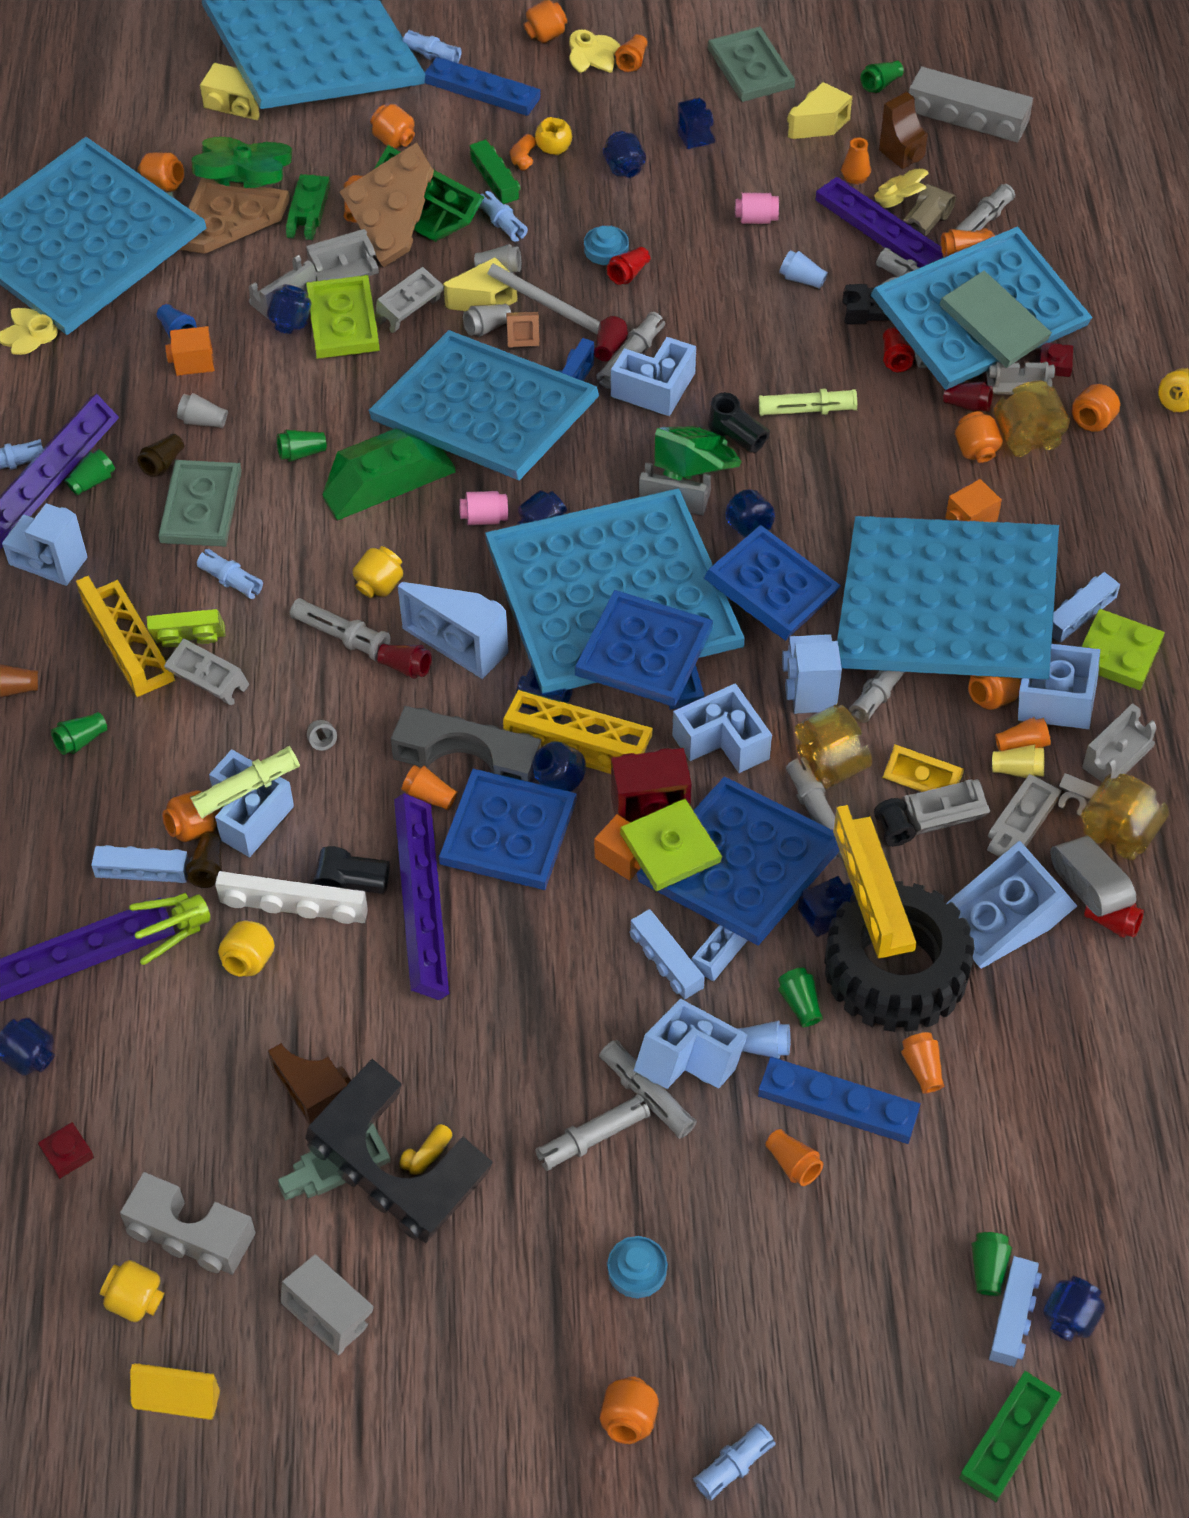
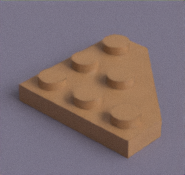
(391, 202)
(233, 212)

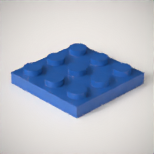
(772, 582)
(644, 648)
(508, 829)

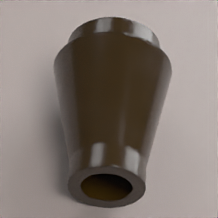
(158, 456)
(205, 861)

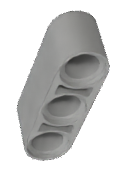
(1093, 876)

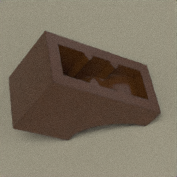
(901, 132)
(308, 1082)

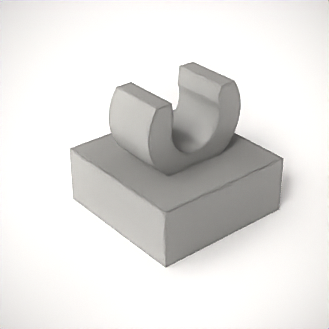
(1075, 789)

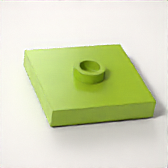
(670, 844)

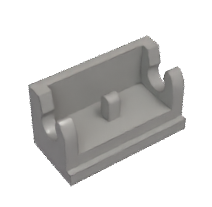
(343, 256)
(297, 277)
(407, 298)
(694, 493)
(206, 671)
(1119, 745)
(946, 806)
(325, 1304)

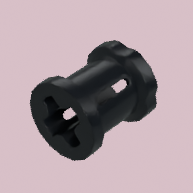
(894, 822)

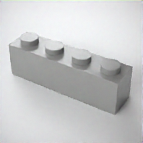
(971, 104)

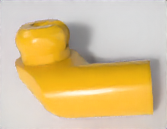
(433, 1146)

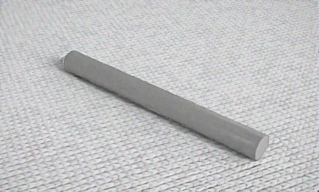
(544, 298)

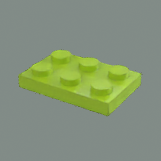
(343, 316)

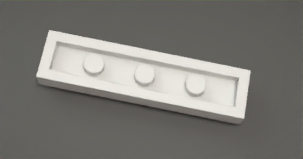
(291, 897)

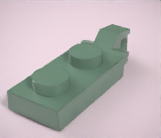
(319, 1176)

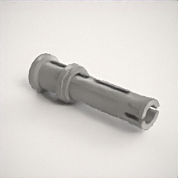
(350, 632)

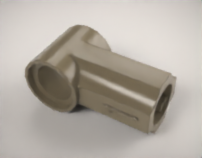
(931, 206)

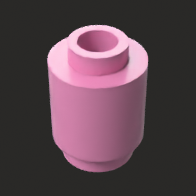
(757, 208)
(484, 508)

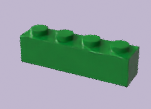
(494, 171)

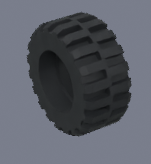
(896, 998)

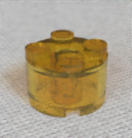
(1032, 418)
(833, 745)
(1124, 815)

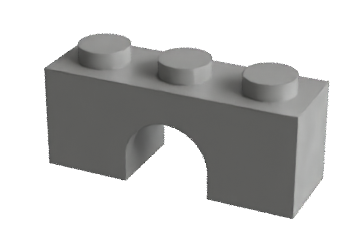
(215, 1241)

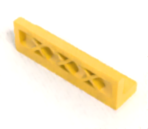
(119, 641)
(596, 748)
(873, 884)

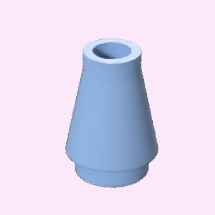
(802, 270)
(768, 1039)

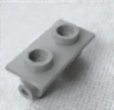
(1006, 379)

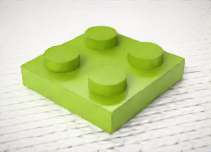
(193, 625)
(1124, 647)

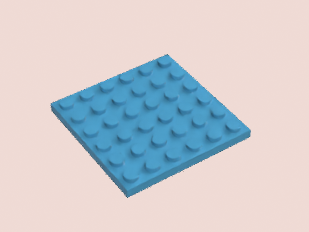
(313, 48)
(86, 234)
(569, 565)
(949, 597)

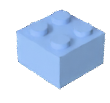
(1068, 693)

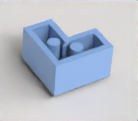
(654, 381)
(47, 544)
(812, 672)
(723, 722)
(253, 817)
(691, 1043)

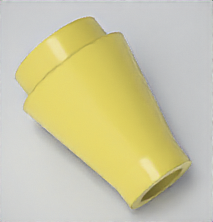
(1019, 761)

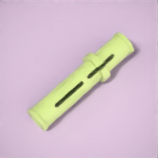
(808, 402)
(252, 778)

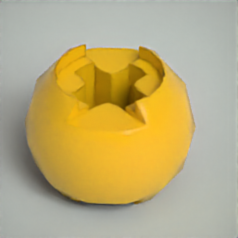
(553, 136)

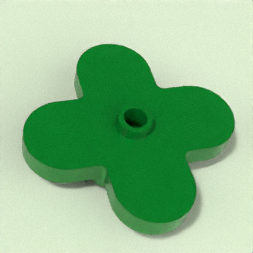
(232, 160)

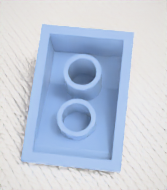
(456, 624)
(1011, 904)

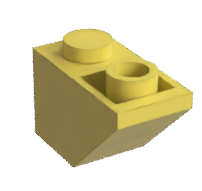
(227, 92)
(820, 113)
(477, 289)

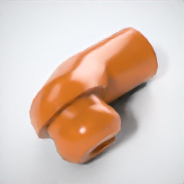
(520, 151)

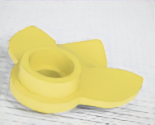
(592, 50)
(899, 187)
(28, 331)

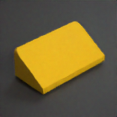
(920, 770)
(173, 1391)

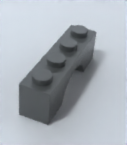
(426, 736)

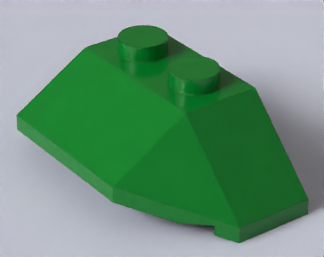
(446, 204)
(692, 452)
(382, 470)

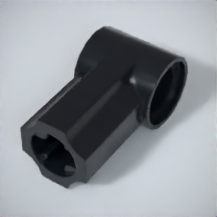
(730, 420)
(344, 871)

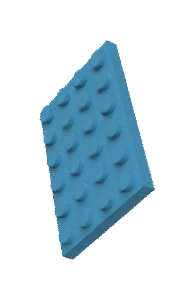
(940, 340)
(484, 404)

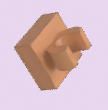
(523, 329)

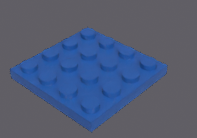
(764, 861)

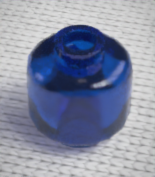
(624, 154)
(289, 308)
(541, 506)
(748, 511)
(559, 766)
(26, 1046)
(1074, 1308)

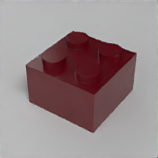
(649, 782)

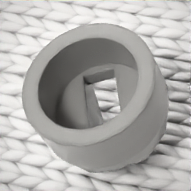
(328, 730)

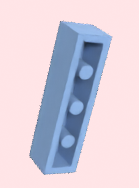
(1083, 605)
(140, 864)
(717, 952)
(667, 954)
(1014, 1310)

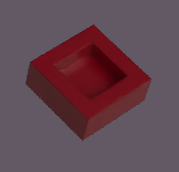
(1058, 355)
(66, 1150)

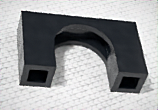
(418, 1202)

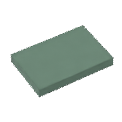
(751, 64)
(995, 318)
(200, 503)

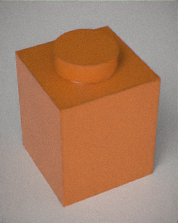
(190, 351)
(974, 503)
(613, 850)

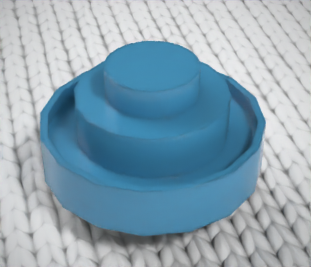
(604, 243)
(637, 1267)

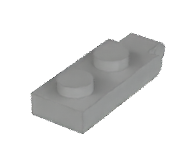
(1023, 815)

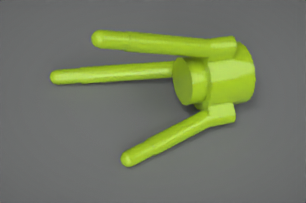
(188, 914)

